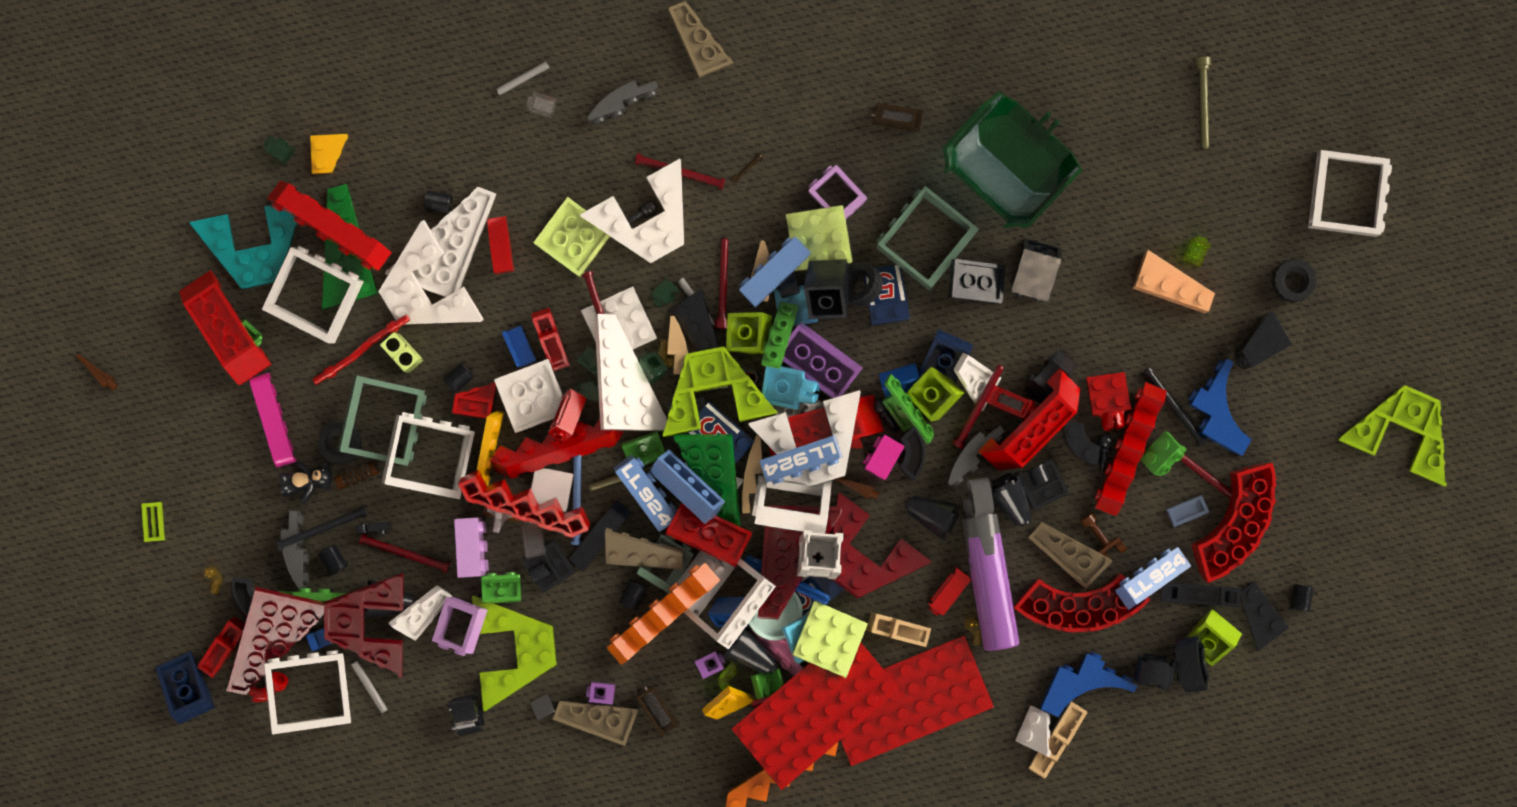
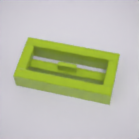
(153, 521)

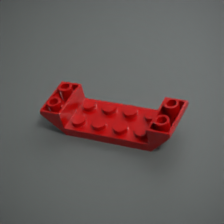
(223, 328)
(815, 425)
(1037, 427)

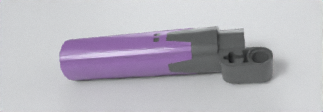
(988, 568)

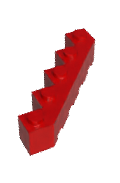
(329, 225)
(1130, 449)
(534, 456)
(523, 505)

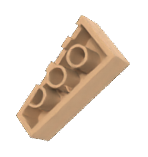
(1169, 283)

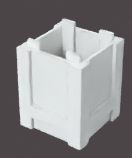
(828, 547)

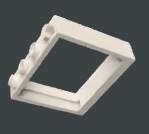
(1318, 194)
(334, 269)
(464, 430)
(792, 519)
(744, 611)
(313, 723)

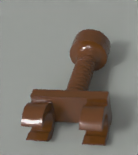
(1089, 521)

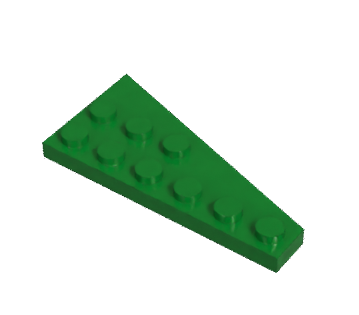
(333, 287)
(714, 462)

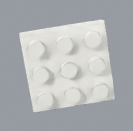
(629, 314)
(530, 395)

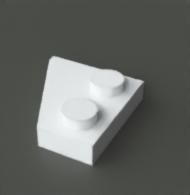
(1035, 731)

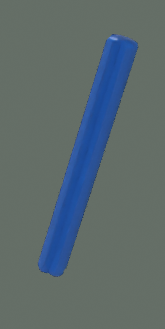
(803, 588)

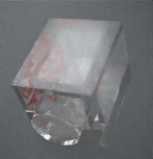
(541, 105)

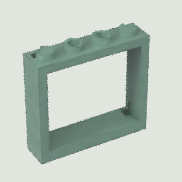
(906, 211)
(351, 414)

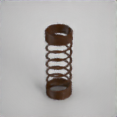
(338, 479)

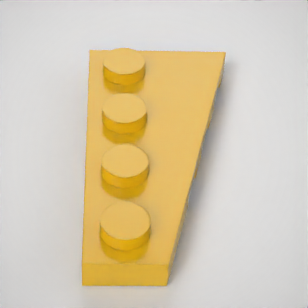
(489, 443)

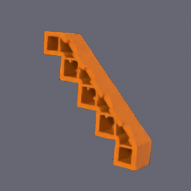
(662, 613)
(758, 786)

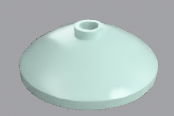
(772, 629)

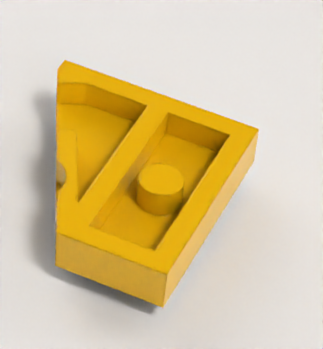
(326, 152)
(727, 702)

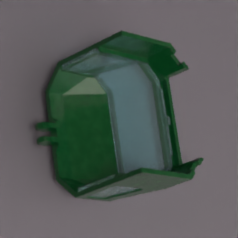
(1011, 160)

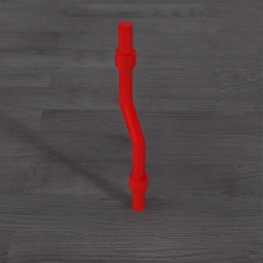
(331, 371)

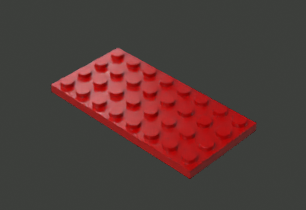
(933, 693)
(812, 715)

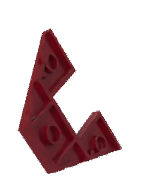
(858, 572)
(346, 617)

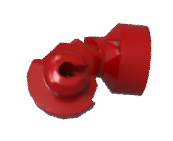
(279, 684)

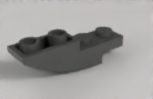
(614, 102)
(967, 458)
(296, 558)

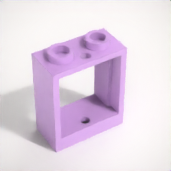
(828, 173)
(472, 635)

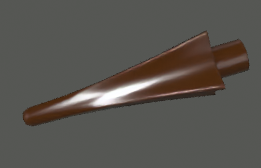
(103, 378)
(865, 490)

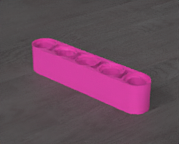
(271, 419)

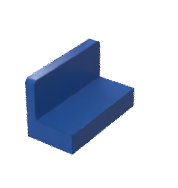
(519, 346)
(906, 375)
(723, 609)

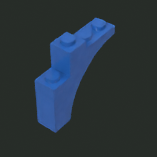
(1213, 403)
(1089, 676)

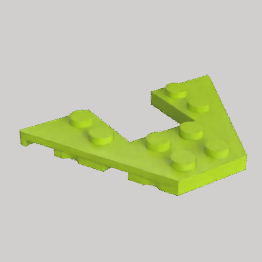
(708, 371)
(1411, 411)
(533, 649)

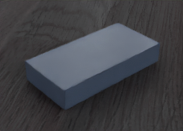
(1187, 511)

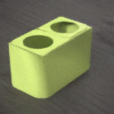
(416, 357)

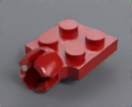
(1109, 399)

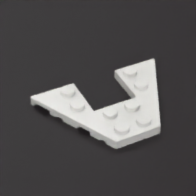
(655, 236)
(405, 295)
(841, 417)

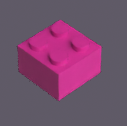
(883, 457)

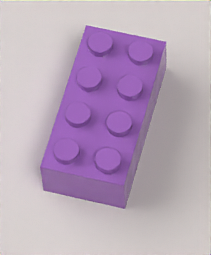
(820, 361)

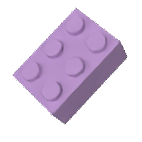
(471, 547)

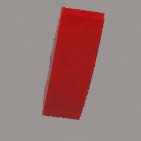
(500, 245)
(550, 339)
(222, 647)

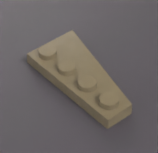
(701, 48)
(630, 551)
(1074, 557)
(600, 720)

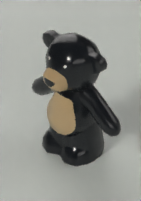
(306, 480)

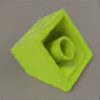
(747, 332)
(934, 394)
(1216, 635)

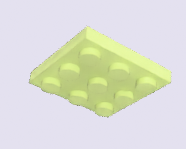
(822, 233)
(571, 238)
(829, 639)

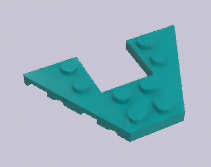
(253, 265)

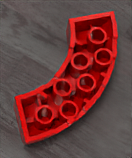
(1242, 525)
(1075, 611)

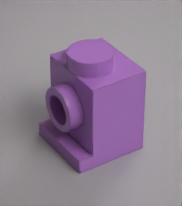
(703, 667)
(607, 698)

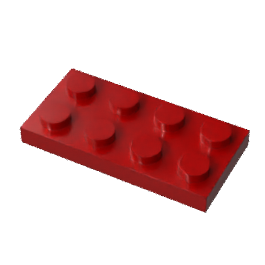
(715, 537)

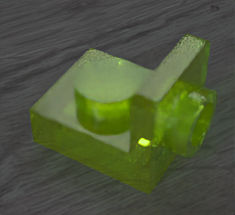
(1196, 250)
(729, 672)

